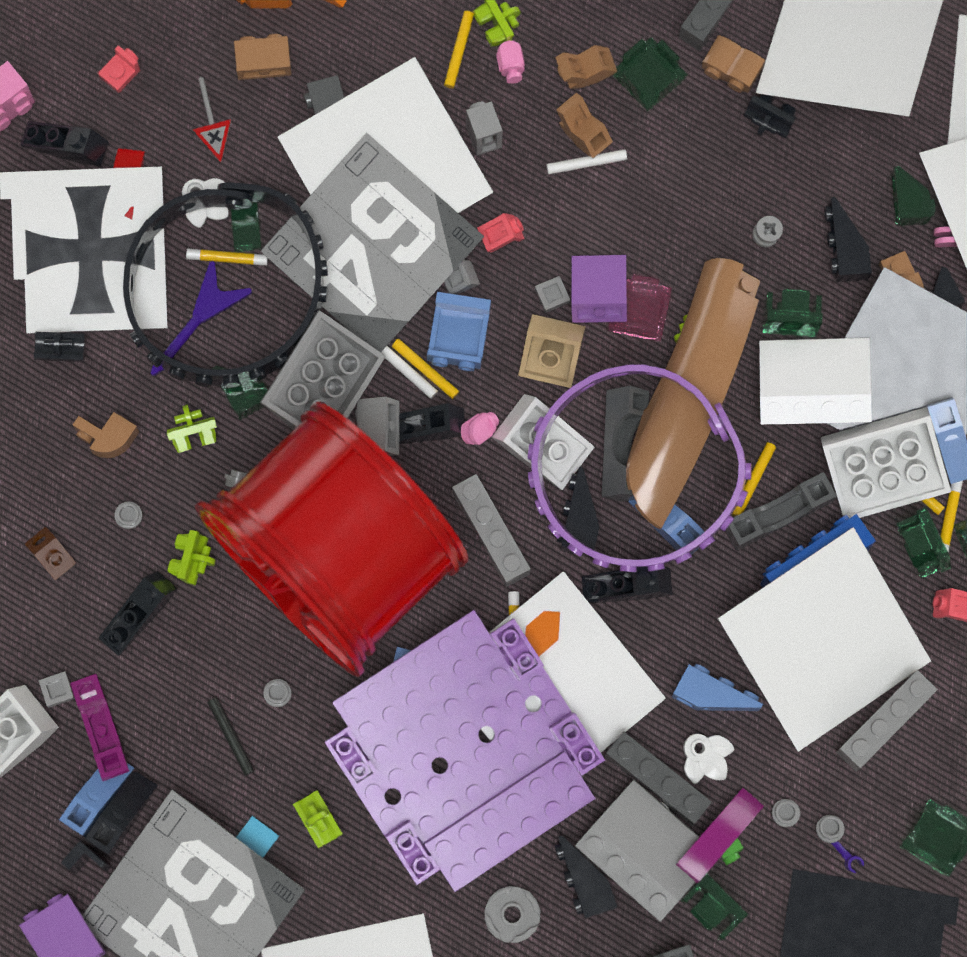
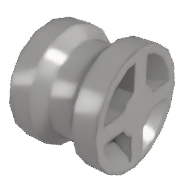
(763, 236)

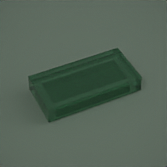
(246, 229)

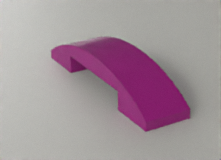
(100, 727)
(720, 835)

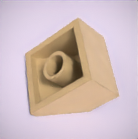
(551, 351)

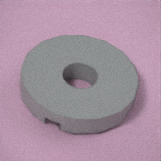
(524, 902)

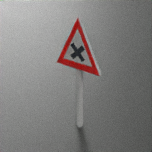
(214, 134)

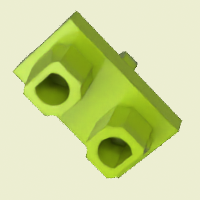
(502, 30)
(180, 434)
(194, 557)
(317, 819)

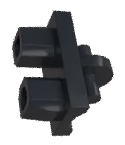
(770, 117)
(59, 346)

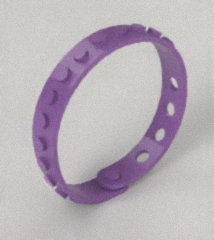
(718, 424)

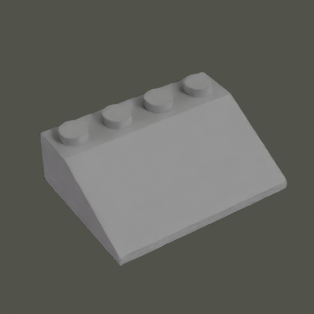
(324, 367)
(639, 849)

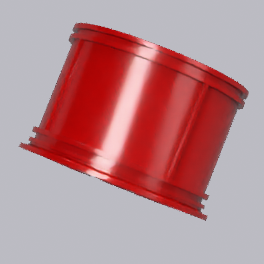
(335, 535)

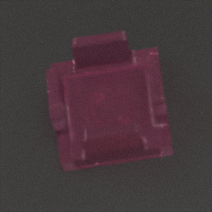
(645, 309)

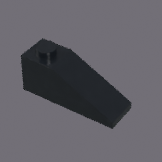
(431, 423)

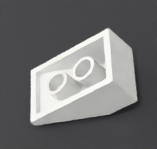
(563, 447)
(22, 726)

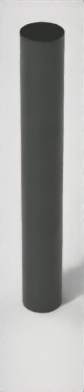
(230, 736)

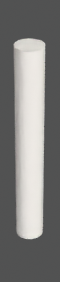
(587, 161)
(409, 372)

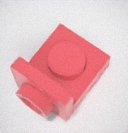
(120, 69)
(501, 231)
(950, 604)

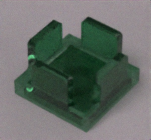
(650, 71)
(792, 314)
(924, 543)
(938, 837)
(714, 906)

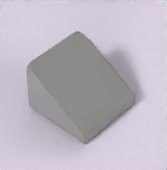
(462, 278)

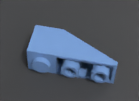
(950, 438)
(678, 528)
(704, 692)
(92, 801)

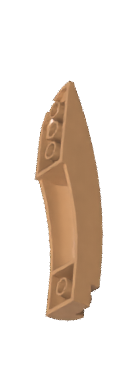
(707, 357)

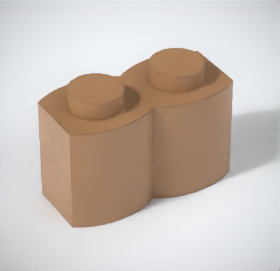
(732, 64)

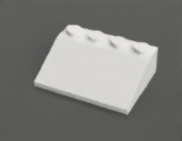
(815, 381)
(886, 464)

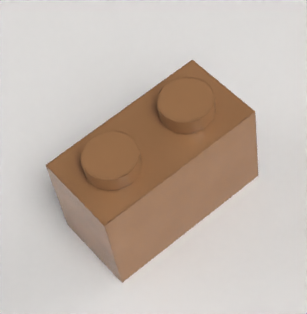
(262, 57)

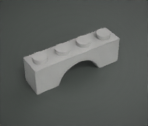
(491, 529)
(886, 721)

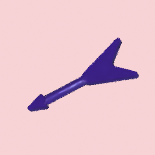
(208, 305)

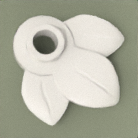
(199, 216)
(709, 760)

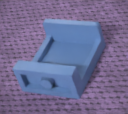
(458, 331)

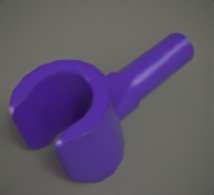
(847, 856)

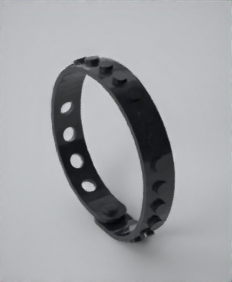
(233, 197)

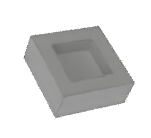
(552, 294)
(56, 689)

